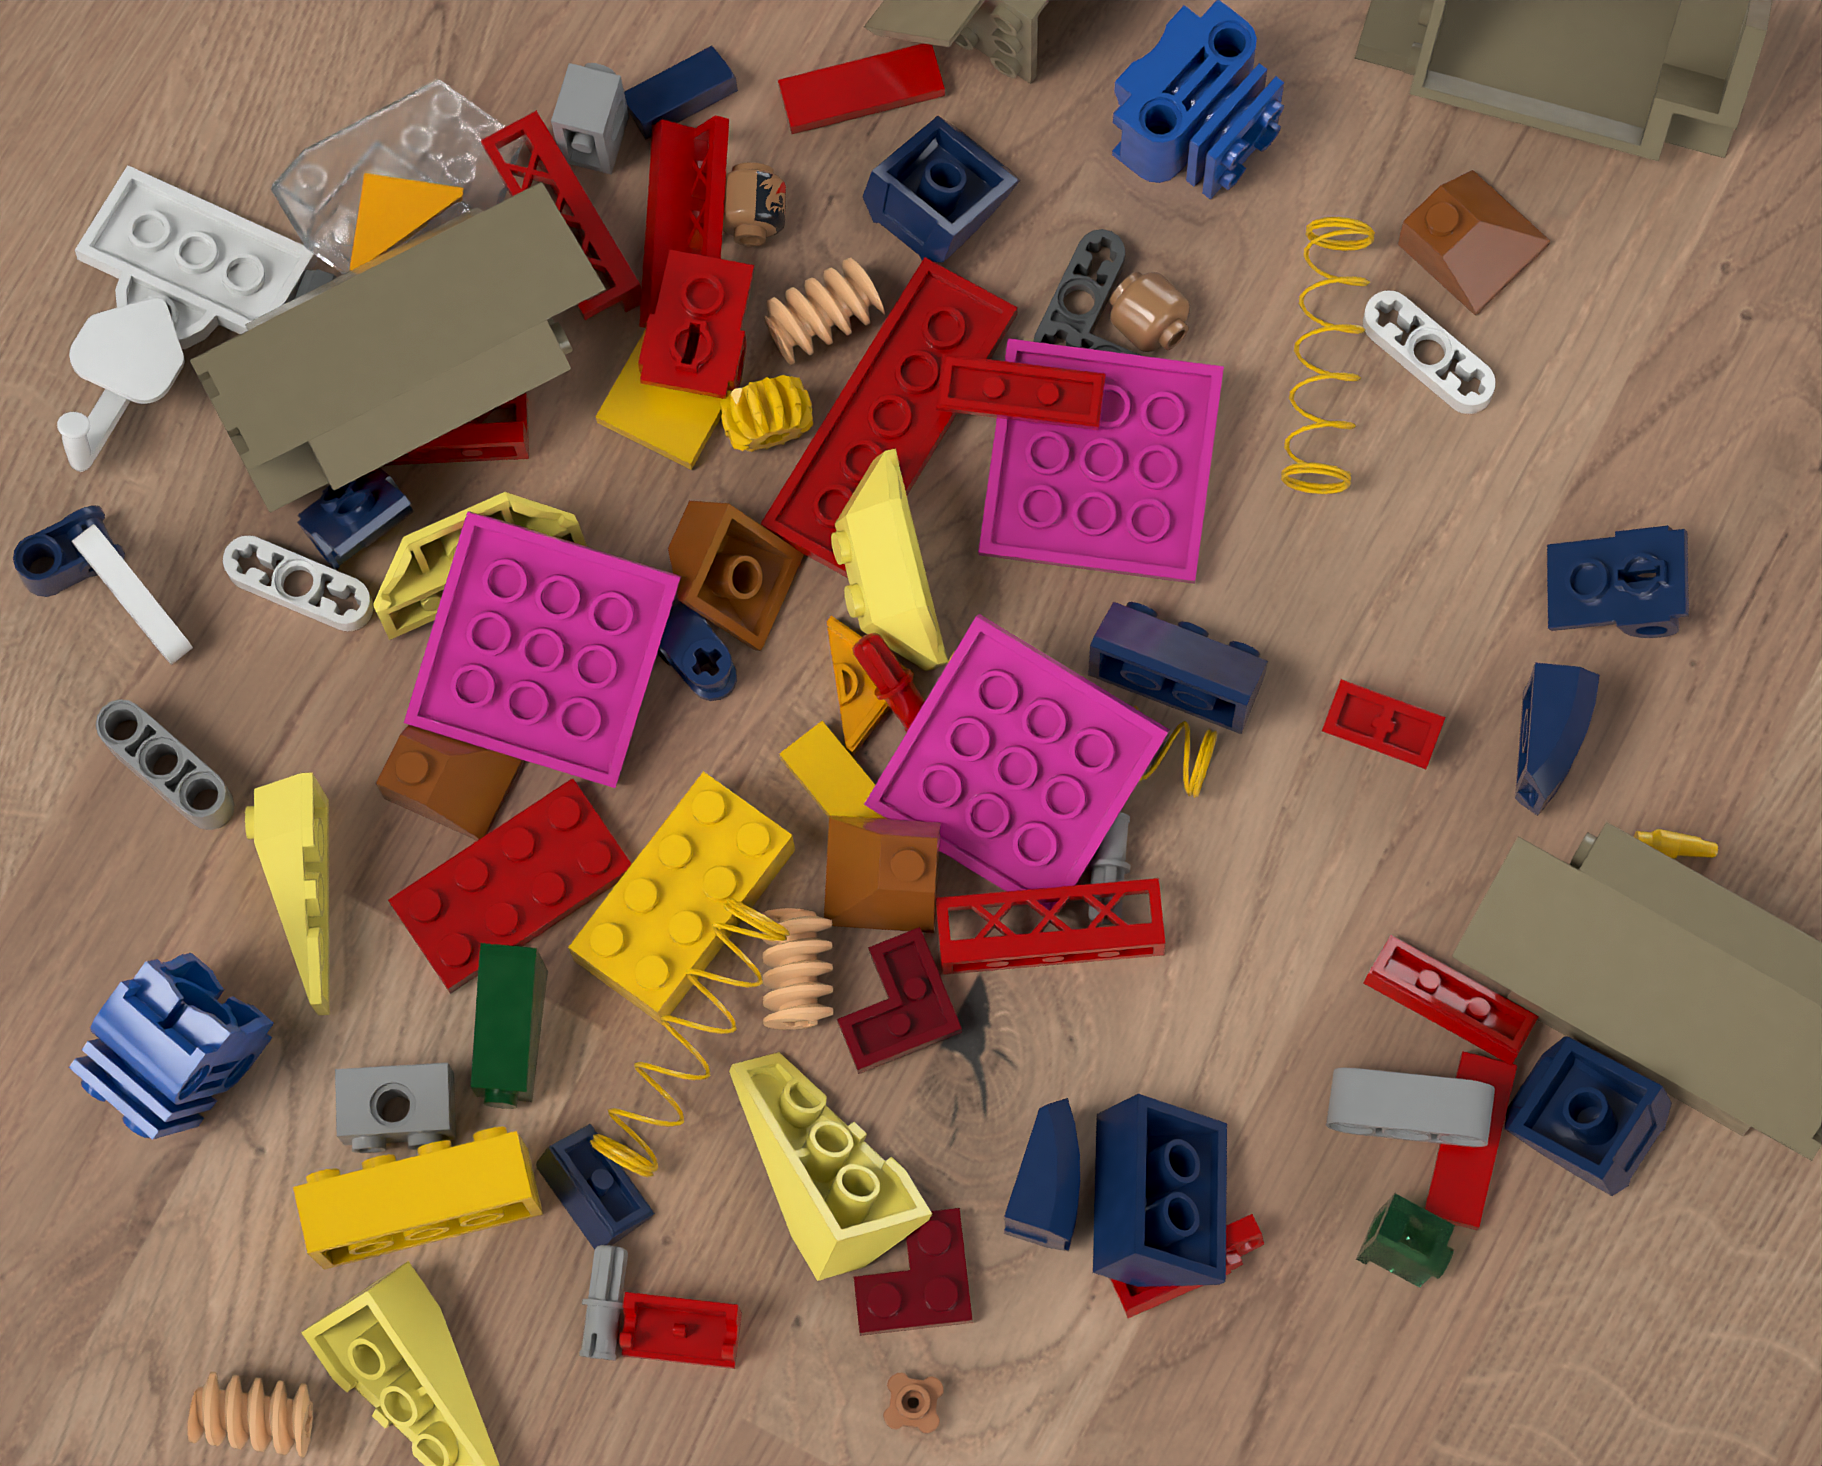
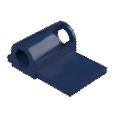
(354, 516)
(1599, 584)

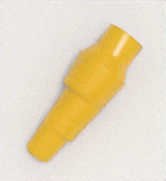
(1677, 844)

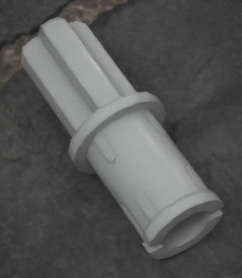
(1109, 862)
(604, 1303)

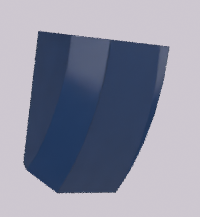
(937, 190)
(1552, 729)
(1588, 1114)
(1048, 1181)

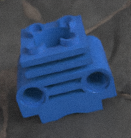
(1197, 102)
(169, 1046)

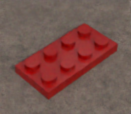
(511, 883)

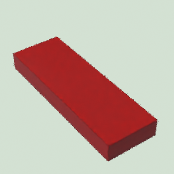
(861, 87)
(1020, 392)
(1451, 999)
(1464, 1172)

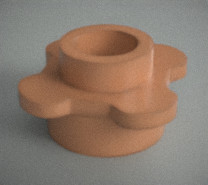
(922, 1417)

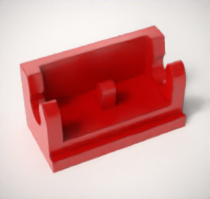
(1383, 724)
(680, 1330)

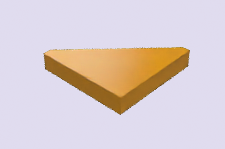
(395, 211)
(855, 690)

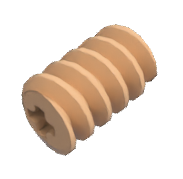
(821, 308)
(796, 971)
(251, 1416)

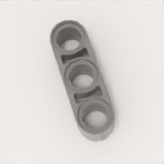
(149, 745)
(1410, 1107)

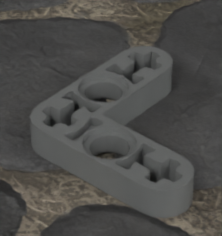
(1078, 329)

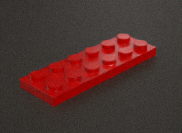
(888, 404)

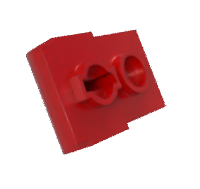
(696, 330)

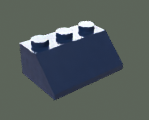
(1177, 665)
(1159, 1195)

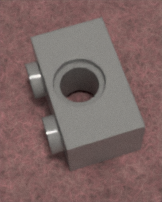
(590, 117)
(366, 1090)

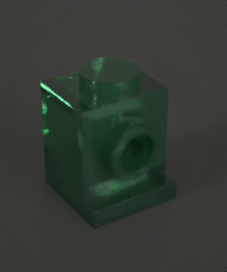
(1408, 1241)

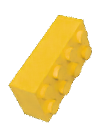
(674, 891)
(417, 1198)

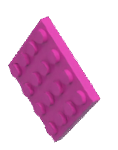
(1111, 495)
(542, 649)
(1017, 762)

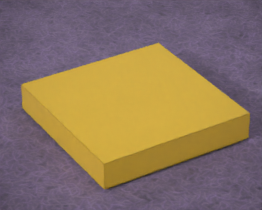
(658, 417)

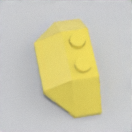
(424, 558)
(886, 566)

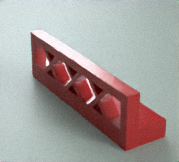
(683, 198)
(576, 203)
(477, 440)
(1051, 947)

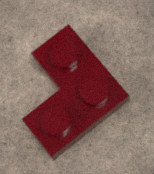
(916, 1006)
(927, 1294)

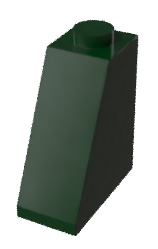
(507, 1024)

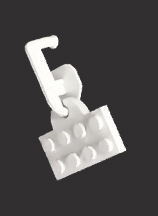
(174, 260)

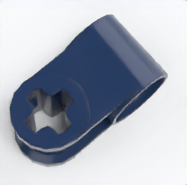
(57, 543)
(691, 644)

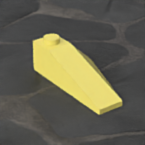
(293, 847)
(830, 1184)
(403, 1361)

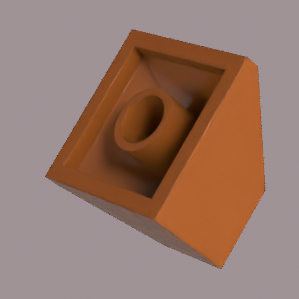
(1470, 240)
(731, 569)
(448, 780)
(882, 873)

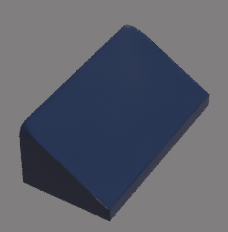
(680, 90)
(593, 1189)

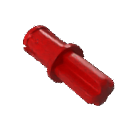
(889, 677)

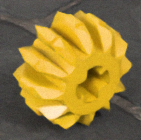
(766, 413)

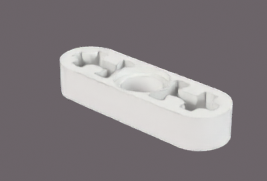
(1467, 367)
(257, 580)
(132, 594)

